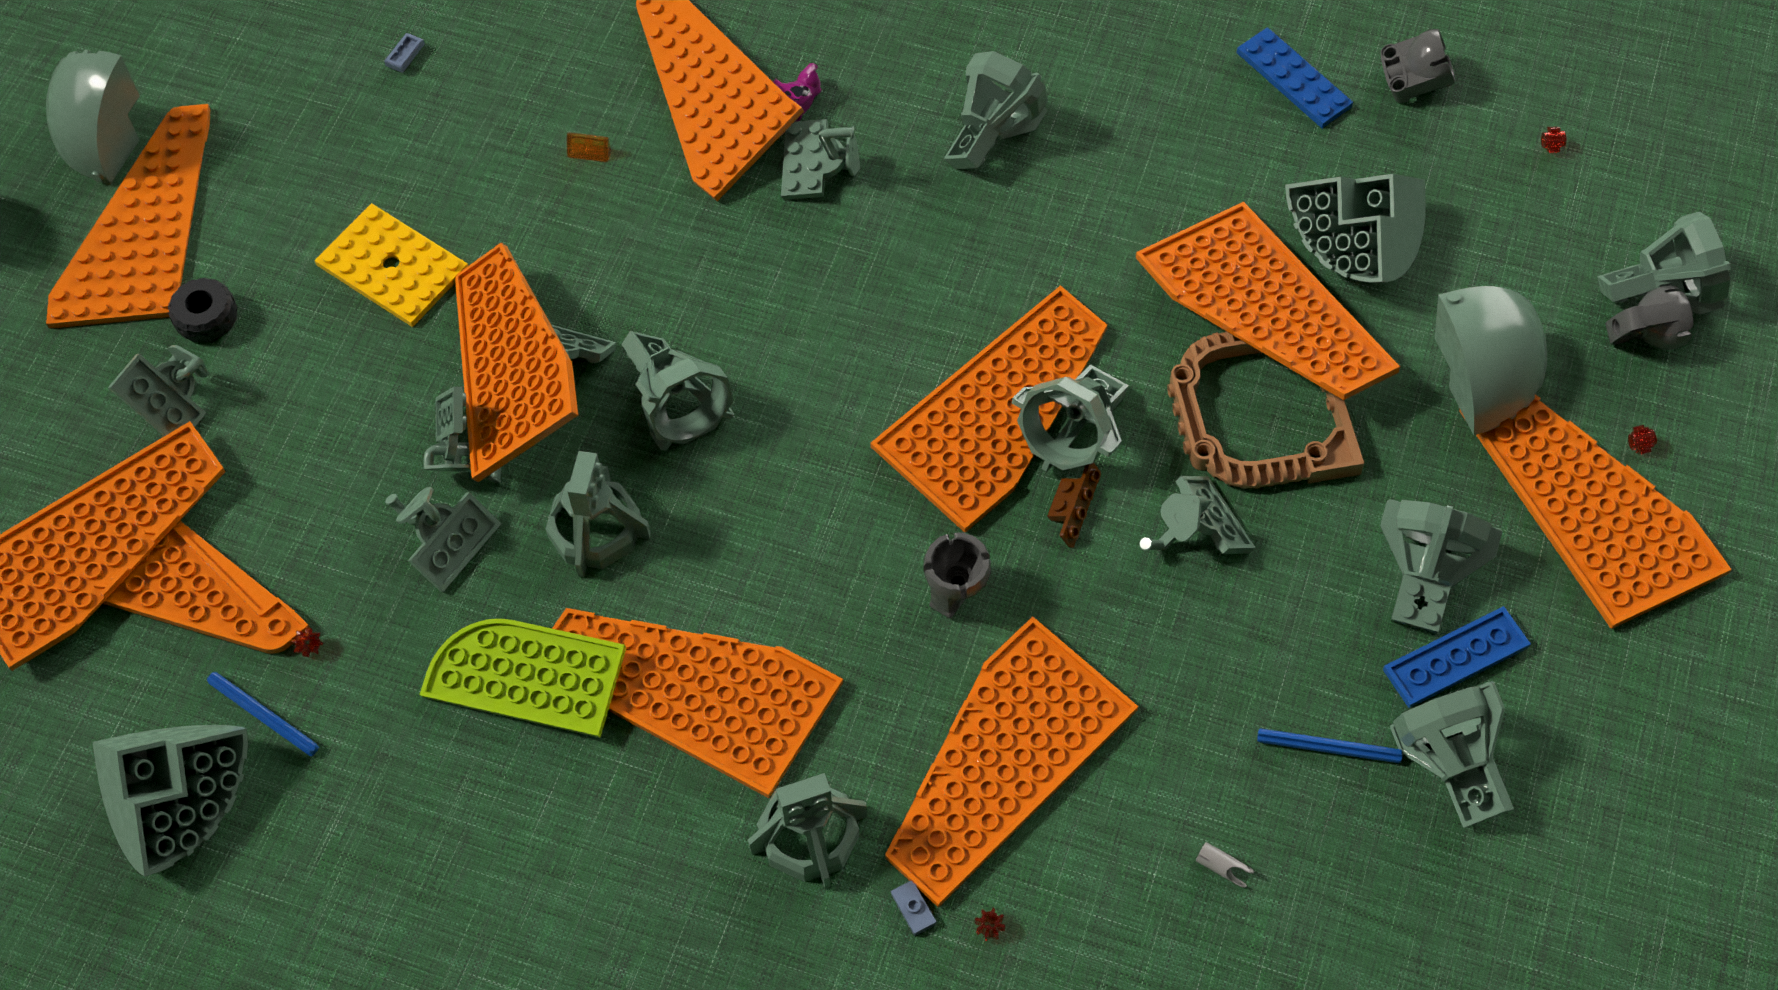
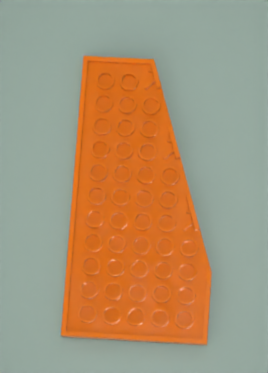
(1263, 294)
(512, 363)
(965, 436)
(1602, 517)
(89, 541)
(713, 695)
(1010, 748)

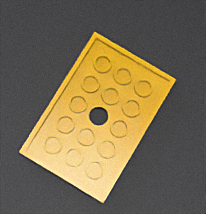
(405, 291)

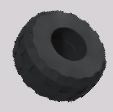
(208, 324)

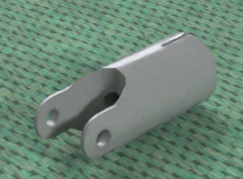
(1221, 863)

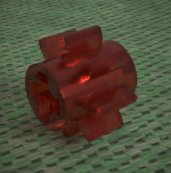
(1553, 139)
(1642, 439)
(314, 642)
(992, 918)

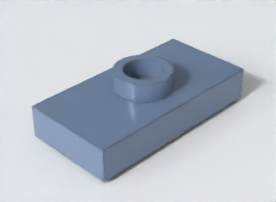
(404, 52)
(913, 908)

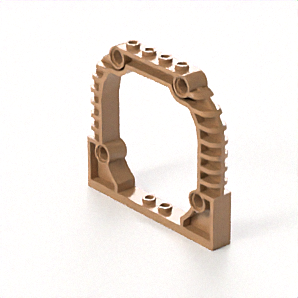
(1337, 455)

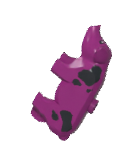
(804, 89)

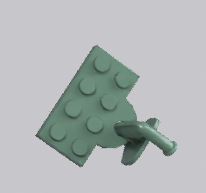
(813, 155)
(584, 345)
(157, 391)
(449, 425)
(1201, 510)
(446, 533)

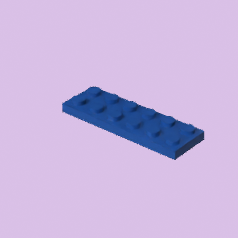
(1294, 77)
(1456, 657)

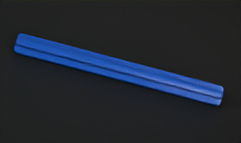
(262, 713)
(1329, 745)

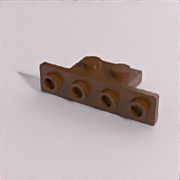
(1073, 502)

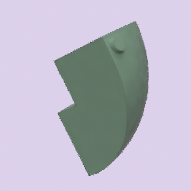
(89, 113)
(1361, 225)
(1492, 351)
(169, 788)

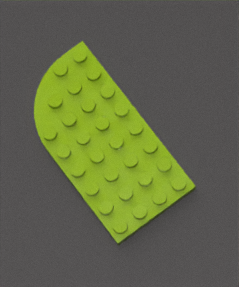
(527, 674)

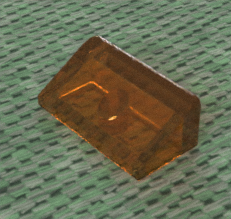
(588, 147)

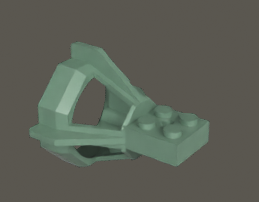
(991, 111)
(1684, 253)
(668, 373)
(1088, 400)
(584, 499)
(1428, 569)
(1463, 760)
(806, 809)

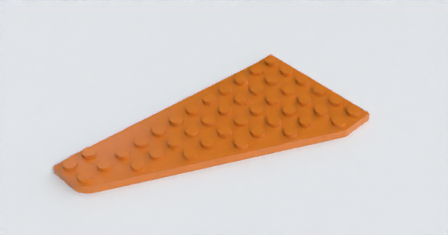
(715, 94)
(142, 237)
(205, 592)

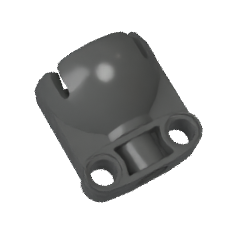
(1417, 66)
(1655, 320)
(954, 562)

